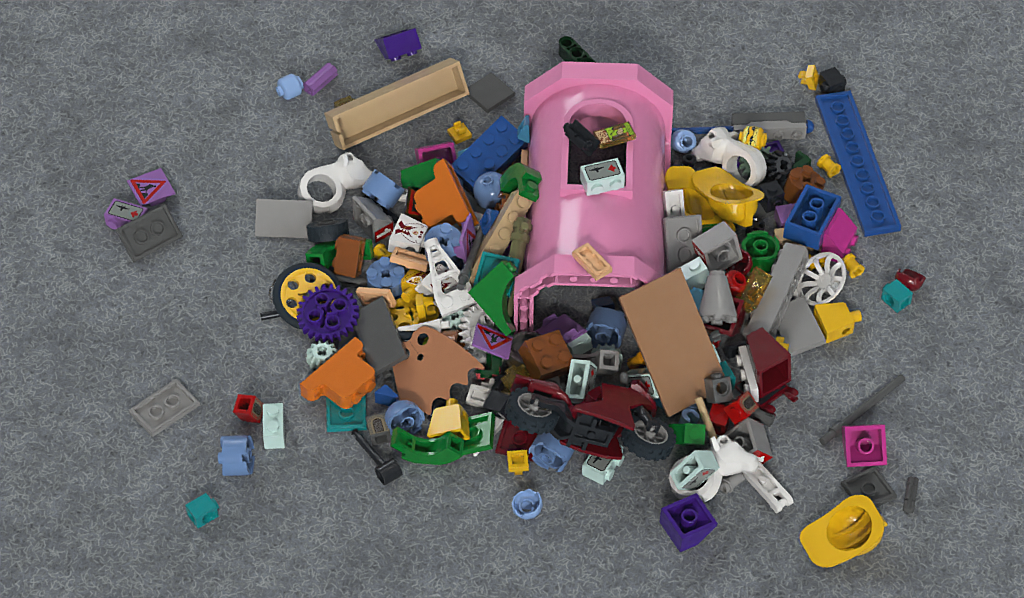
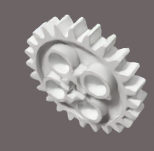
(471, 317)

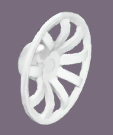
(825, 281)

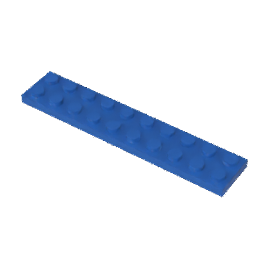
(858, 164)

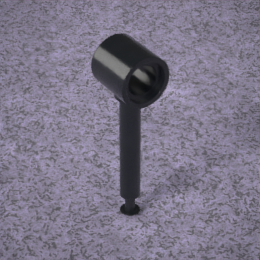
(386, 470)

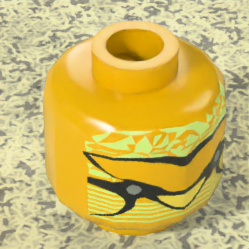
(754, 137)

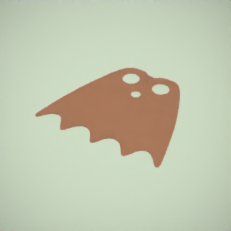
(434, 375)

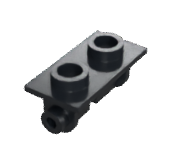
(581, 137)

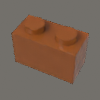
(349, 255)

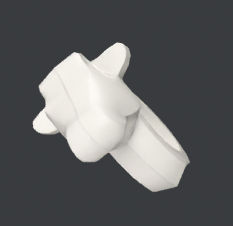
(723, 148)
(342, 175)
(731, 460)

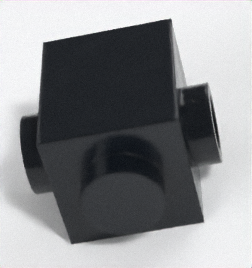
(831, 81)
(772, 196)

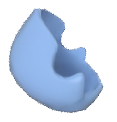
(527, 500)

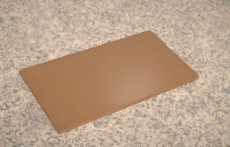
(671, 340)

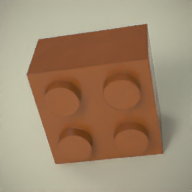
(546, 356)

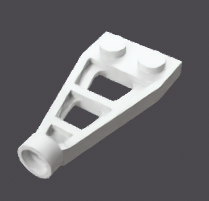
(454, 300)

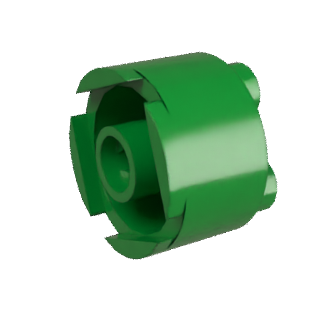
(762, 249)

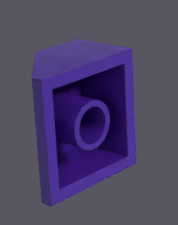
(398, 44)
(687, 522)

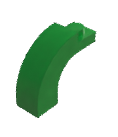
(523, 179)
(325, 252)
(427, 451)

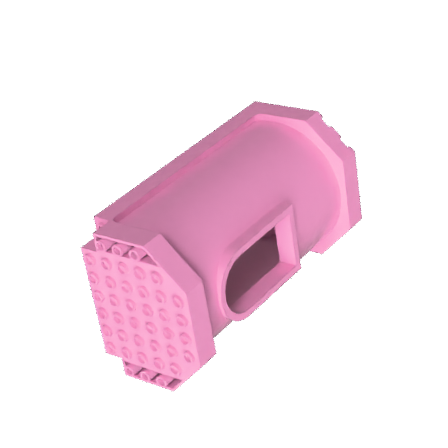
(618, 223)

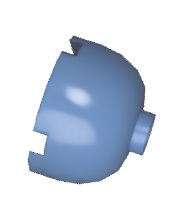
(487, 189)
(405, 415)

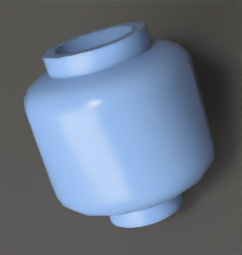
(289, 86)
(683, 141)

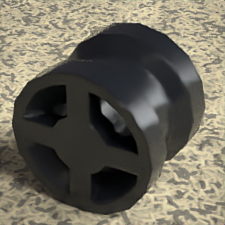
(757, 224)

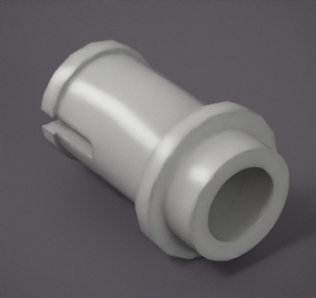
(727, 485)

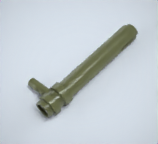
(519, 239)

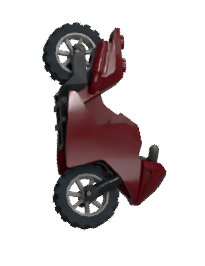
(597, 421)

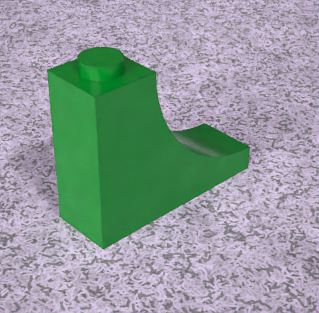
(418, 175)
(492, 295)
(689, 434)

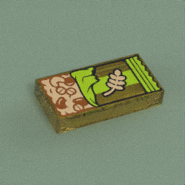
(615, 135)

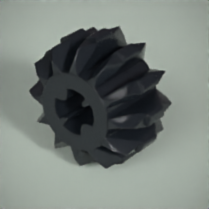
(778, 165)

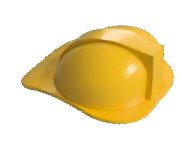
(727, 195)
(694, 202)
(844, 532)

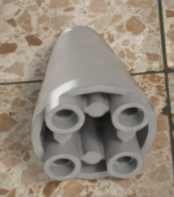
(717, 300)

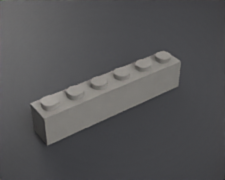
(785, 278)

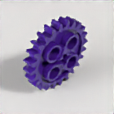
(344, 318)

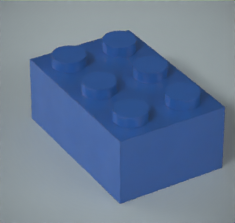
(811, 216)

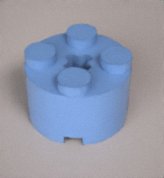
(383, 188)
(448, 238)
(385, 275)
(606, 327)
(549, 452)
(236, 455)

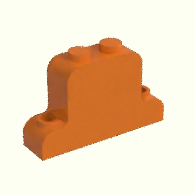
(443, 198)
(342, 377)

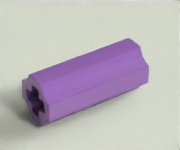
(320, 79)

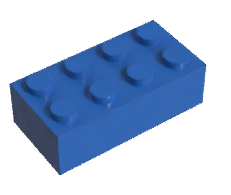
(489, 153)

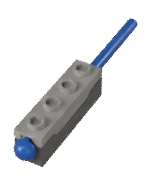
(776, 125)

